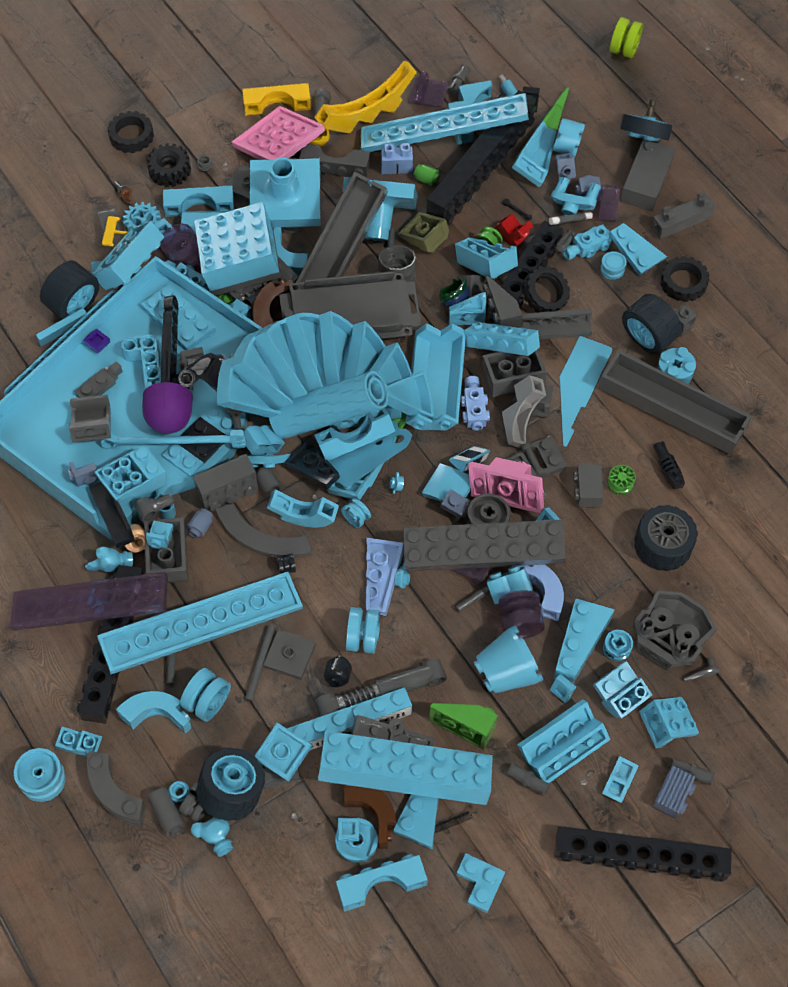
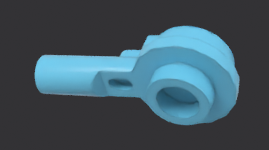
(402, 577)

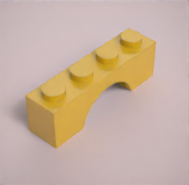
(259, 98)

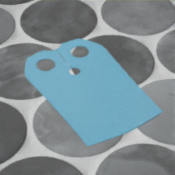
(364, 459)

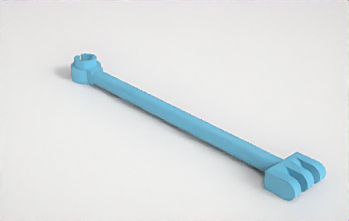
(236, 438)

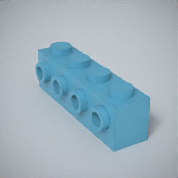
(502, 338)

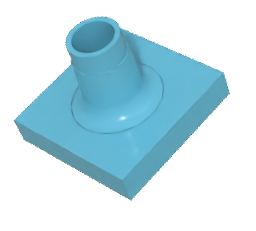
(288, 190)
(399, 196)

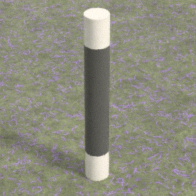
(570, 218)

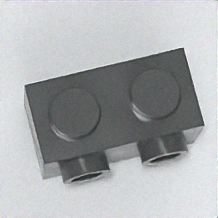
(589, 485)

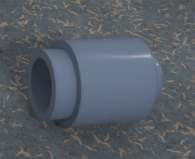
(200, 523)

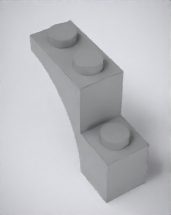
(516, 417)

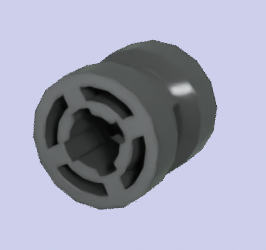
(192, 807)

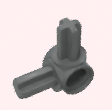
(149, 508)

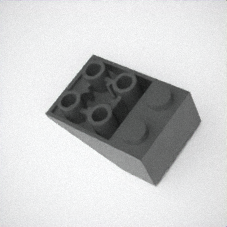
(501, 306)

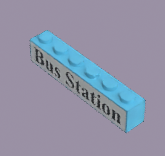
(382, 708)

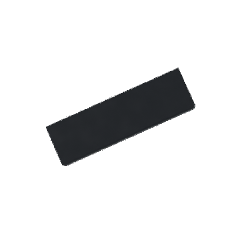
(112, 515)

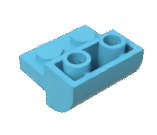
(622, 690)

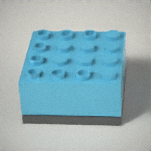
(237, 249)

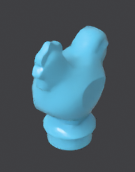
(109, 560)
(214, 832)

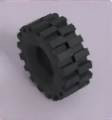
(168, 155)

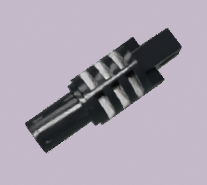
(669, 466)

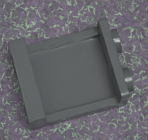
(90, 418)

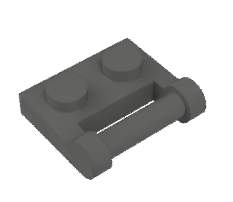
(548, 454)

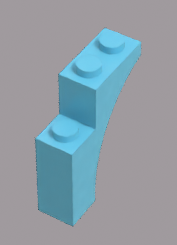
(469, 95)

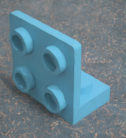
(668, 720)

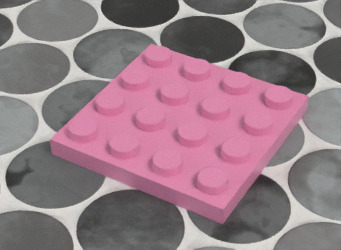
(278, 135)

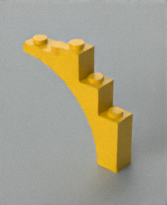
(385, 98)

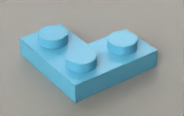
(486, 879)

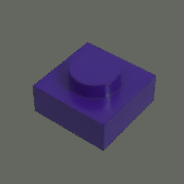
(97, 341)

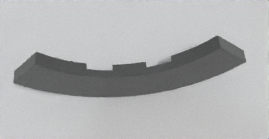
(258, 541)

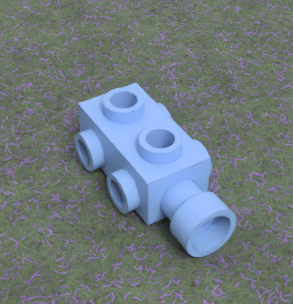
(474, 401)

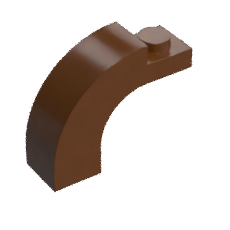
(260, 308)
(376, 803)

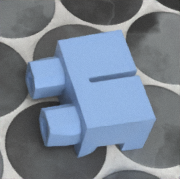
(396, 155)

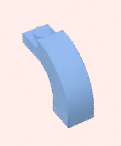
(550, 587)

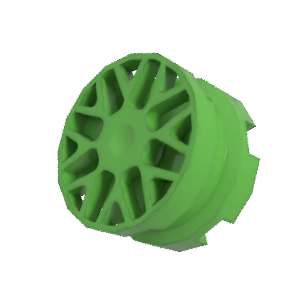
(488, 235)
(621, 480)

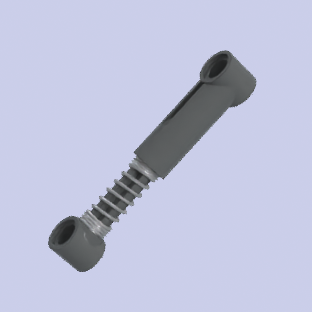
(430, 674)

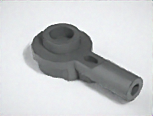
(235, 414)

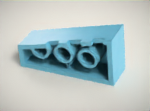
(582, 634)

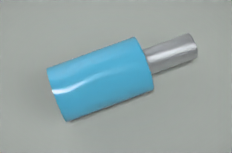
(507, 86)

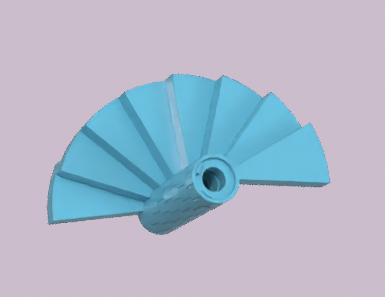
(318, 374)

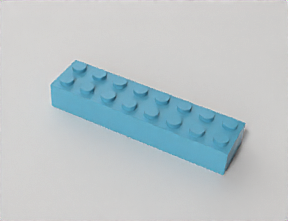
(406, 768)

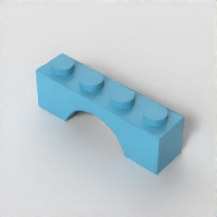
(179, 200)
(375, 426)
(407, 873)

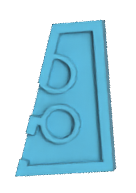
(636, 249)
(418, 820)

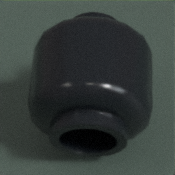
(337, 671)

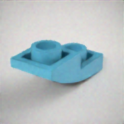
(77, 742)

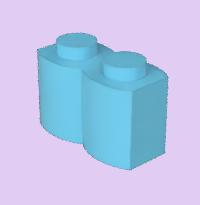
(262, 440)
(505, 583)

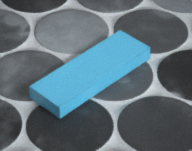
(59, 328)

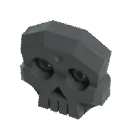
(681, 617)

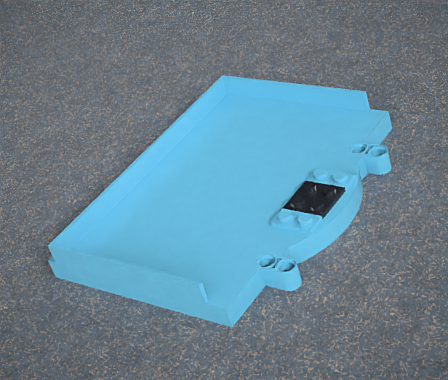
(39, 411)

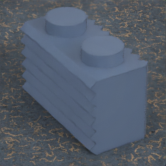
(674, 792)

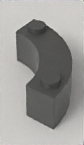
(116, 802)

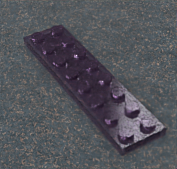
(89, 601)

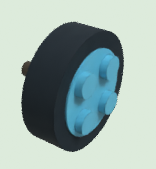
(646, 125)

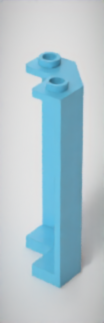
(442, 360)

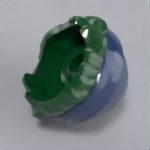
(454, 293)

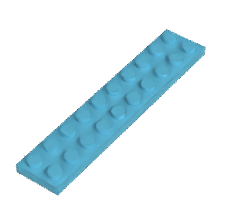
(445, 123)
(199, 622)

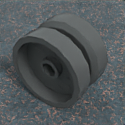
(488, 509)

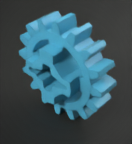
(140, 214)

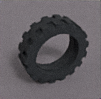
(127, 119)
(556, 279)
(679, 292)

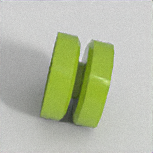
(626, 37)

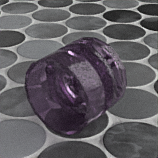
(181, 245)
(523, 611)

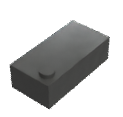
(647, 175)

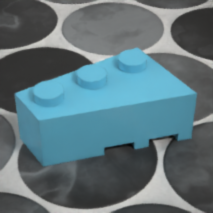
(486, 258)

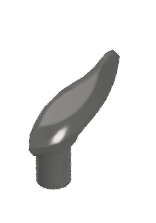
(705, 672)

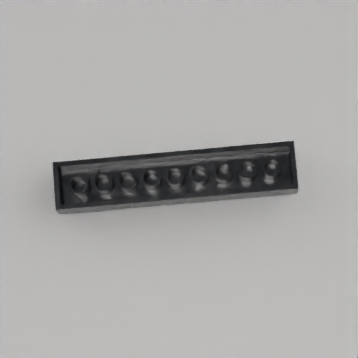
(476, 166)

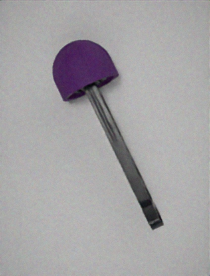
(168, 404)

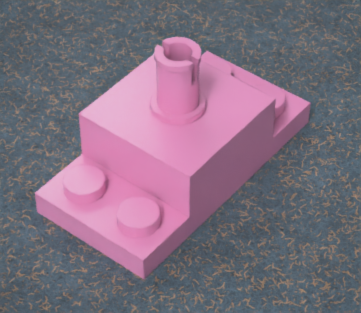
(510, 481)

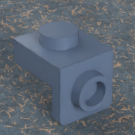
(83, 475)
(455, 504)

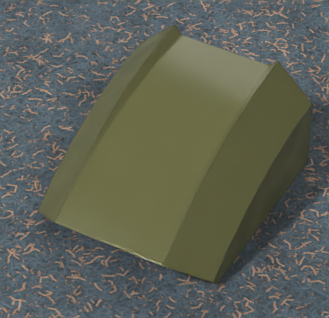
(425, 231)

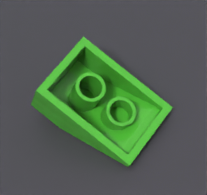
(466, 721)

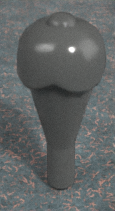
(320, 97)

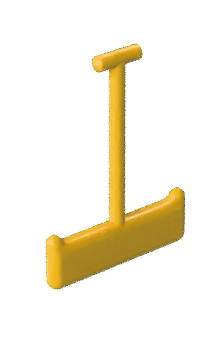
(110, 230)

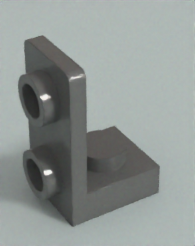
(189, 354)

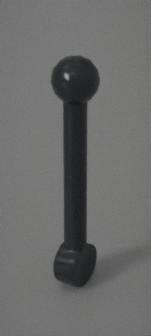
(506, 202)

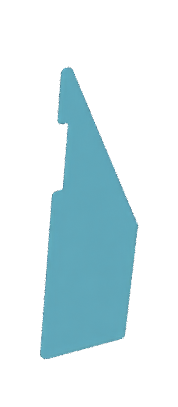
(580, 379)

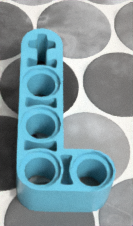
(141, 351)

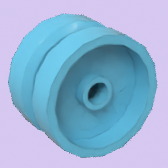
(363, 630)
(205, 694)
(40, 775)

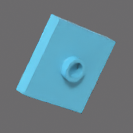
(283, 751)

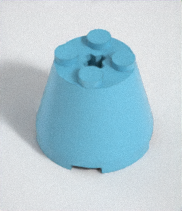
(507, 663)

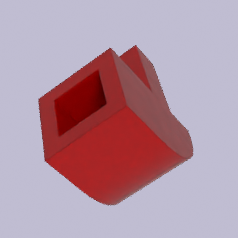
(512, 230)

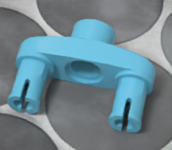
(573, 203)

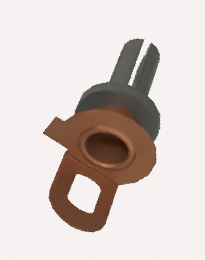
(123, 191)

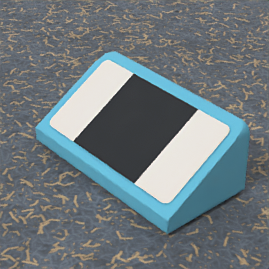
(473, 454)

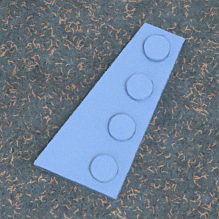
(382, 563)

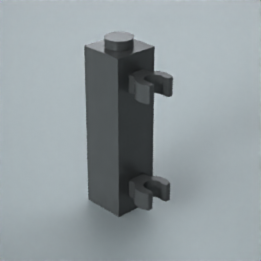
(683, 216)

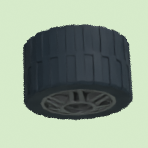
(665, 537)

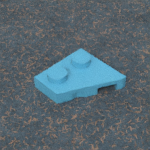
(469, 311)
(267, 460)

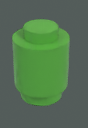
(427, 174)

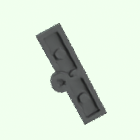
(392, 731)

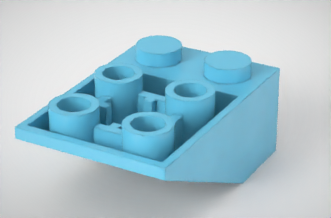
(132, 474)

